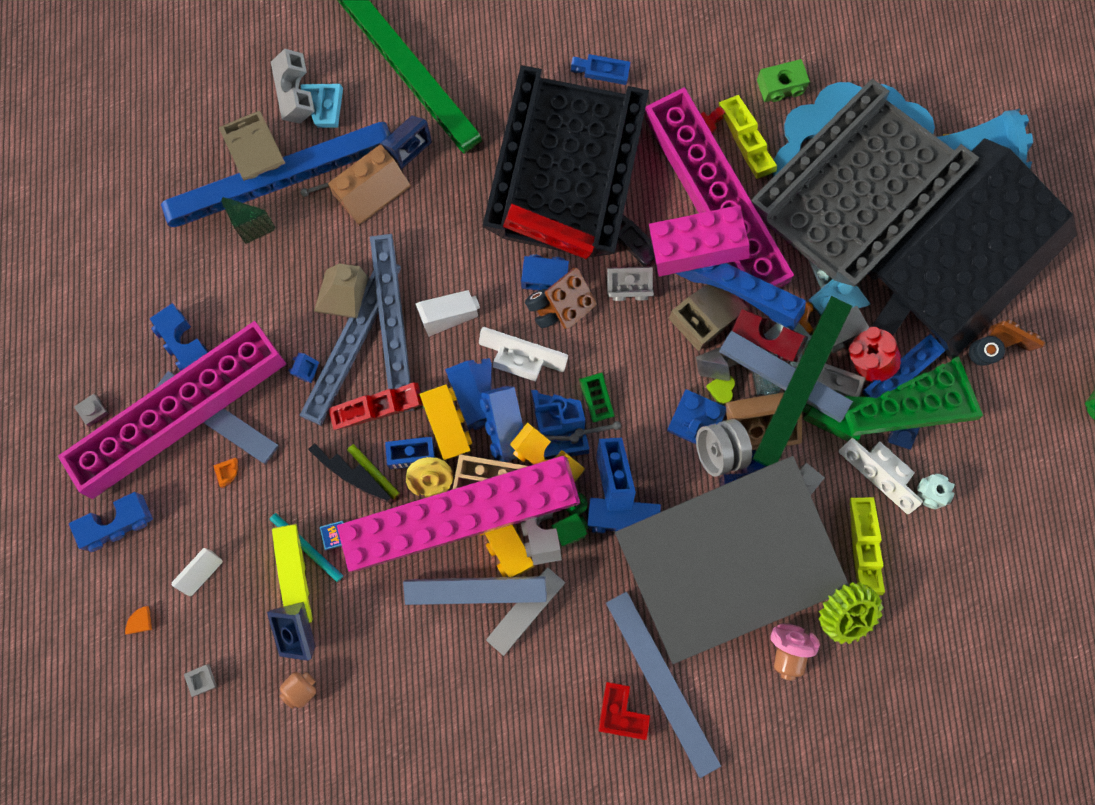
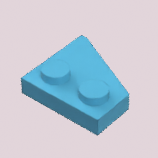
(326, 103)
(841, 291)

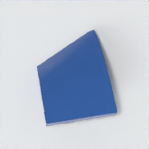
(559, 418)

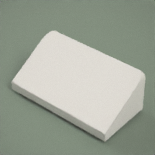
(197, 572)

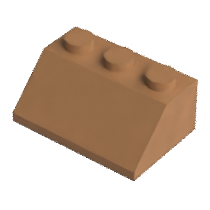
(369, 184)
(756, 415)

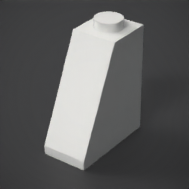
(447, 311)

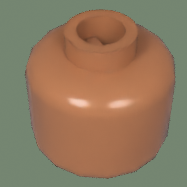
(789, 665)
(298, 690)

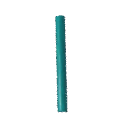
(311, 551)

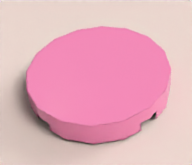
(794, 640)

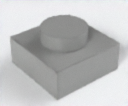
(91, 410)
(200, 680)

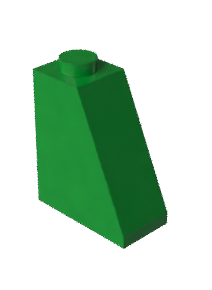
(829, 424)

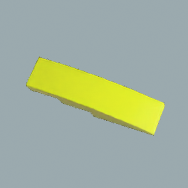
(747, 137)
(866, 543)
(291, 567)

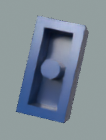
(542, 272)
(405, 452)

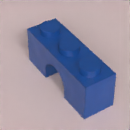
(170, 326)
(131, 514)

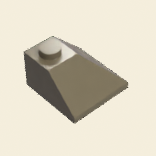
(342, 291)

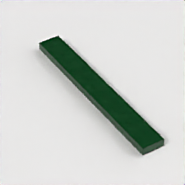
(802, 382)

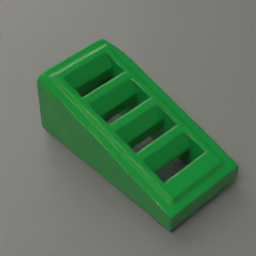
(586, 392)

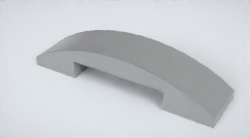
(522, 616)

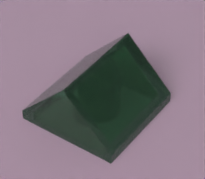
(248, 220)

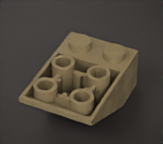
(251, 145)
(706, 314)

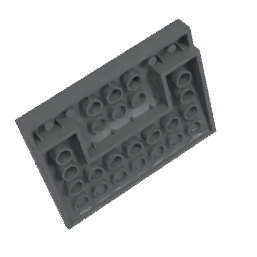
(732, 559)

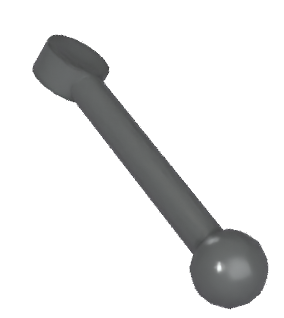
(305, 192)
(580, 432)
(573, 438)

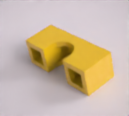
(531, 446)

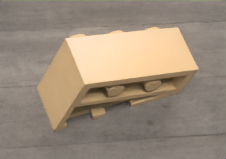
(476, 469)

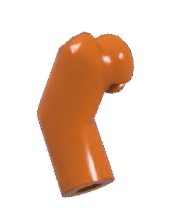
(804, 320)

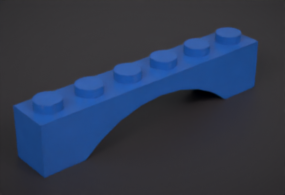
(774, 302)

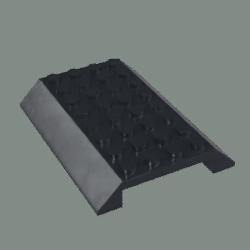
(567, 158)
(977, 247)

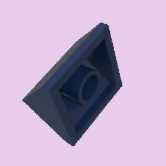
(408, 140)
(292, 632)

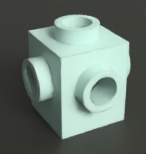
(929, 494)

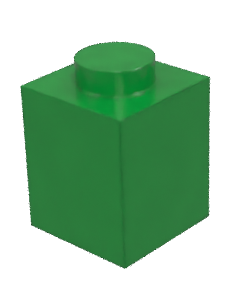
(570, 530)

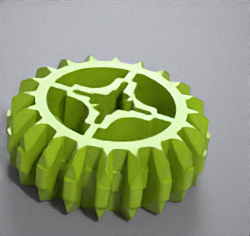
(850, 613)

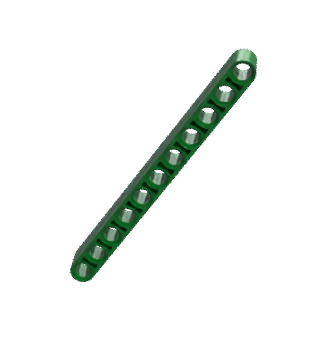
(413, 73)

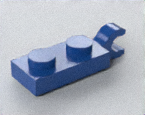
(602, 68)

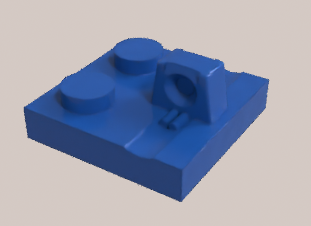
(692, 414)

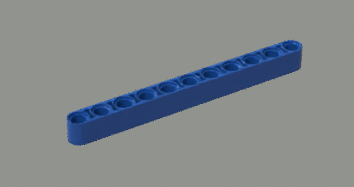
(297, 168)

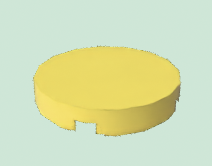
(429, 476)

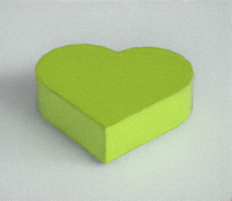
(721, 390)

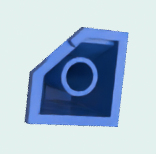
(468, 382)

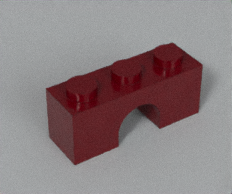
(787, 345)

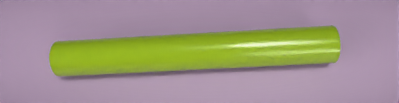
(373, 471)

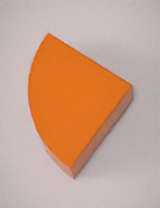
(226, 471)
(139, 621)

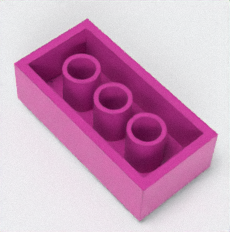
(699, 240)

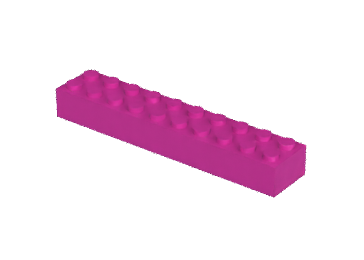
(712, 180)
(171, 411)
(458, 514)

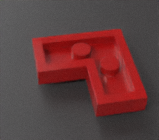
(615, 718)

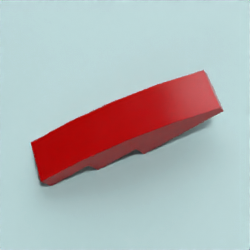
(375, 406)

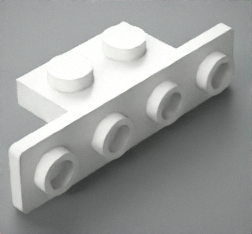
(521, 356)
(884, 471)

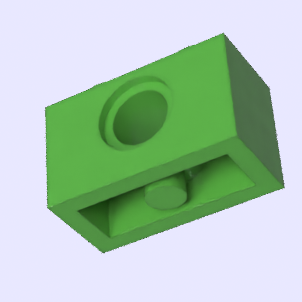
(791, 72)

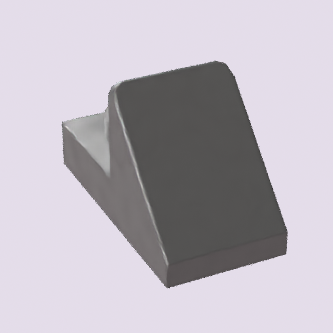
(714, 365)

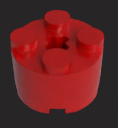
(875, 354)

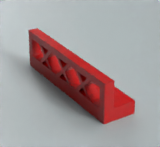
(549, 231)

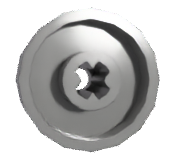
(724, 447)

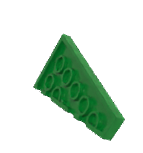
(924, 401)

